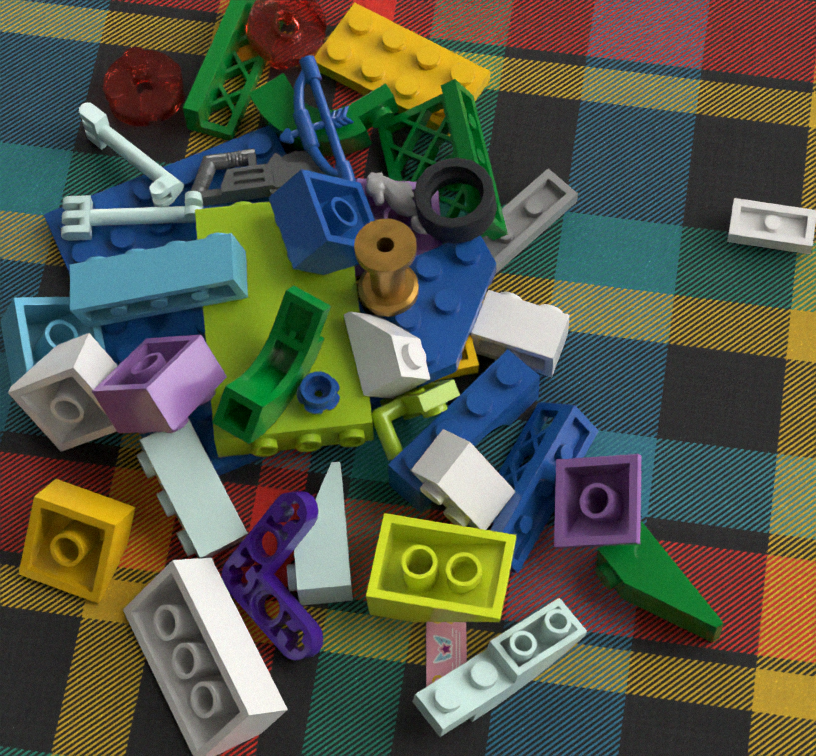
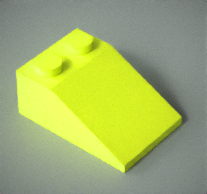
(439, 572)

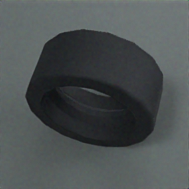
(452, 172)

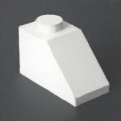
(385, 356)

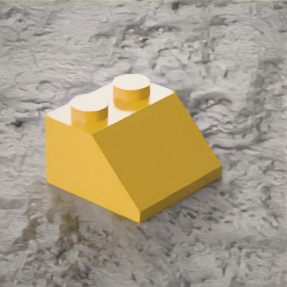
(75, 539)

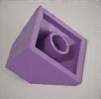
(598, 501)

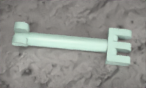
(97, 129)
(81, 216)

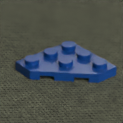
(448, 301)

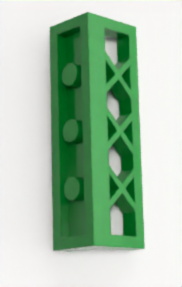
(218, 68)

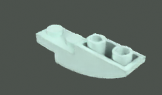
(501, 669)

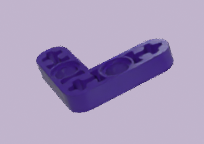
(262, 577)

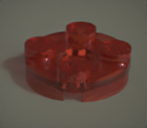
(281, 48)
(138, 67)

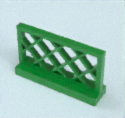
(467, 140)

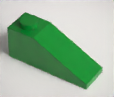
(655, 583)

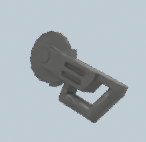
(249, 181)

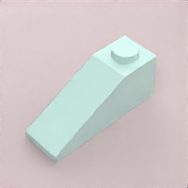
(322, 557)

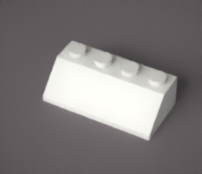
(203, 657)

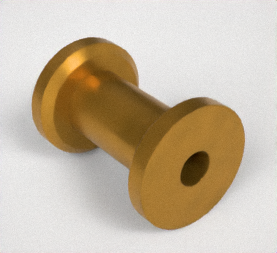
(386, 252)

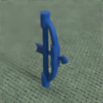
(306, 130)

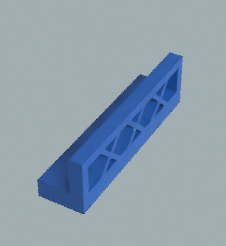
(536, 481)

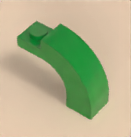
(276, 109)
(271, 382)

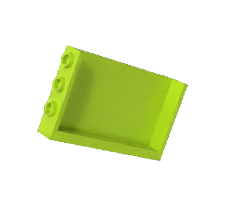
(242, 326)

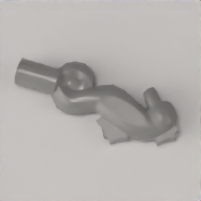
(397, 195)

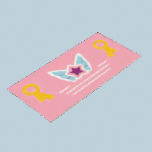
(444, 648)

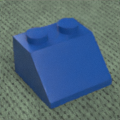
(320, 220)

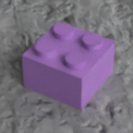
(160, 384)

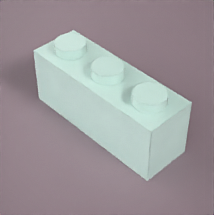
(191, 492)

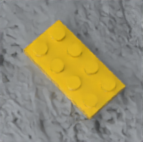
(375, 51)

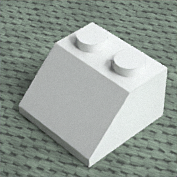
(60, 394)

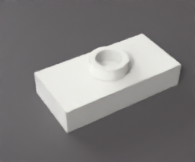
(772, 226)

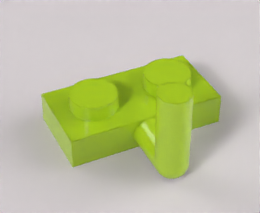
(423, 401)

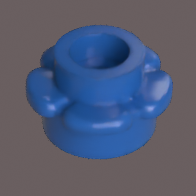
(318, 382)

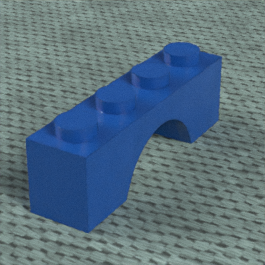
(487, 403)

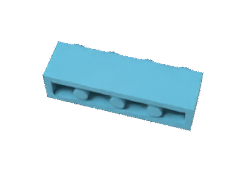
(158, 280)

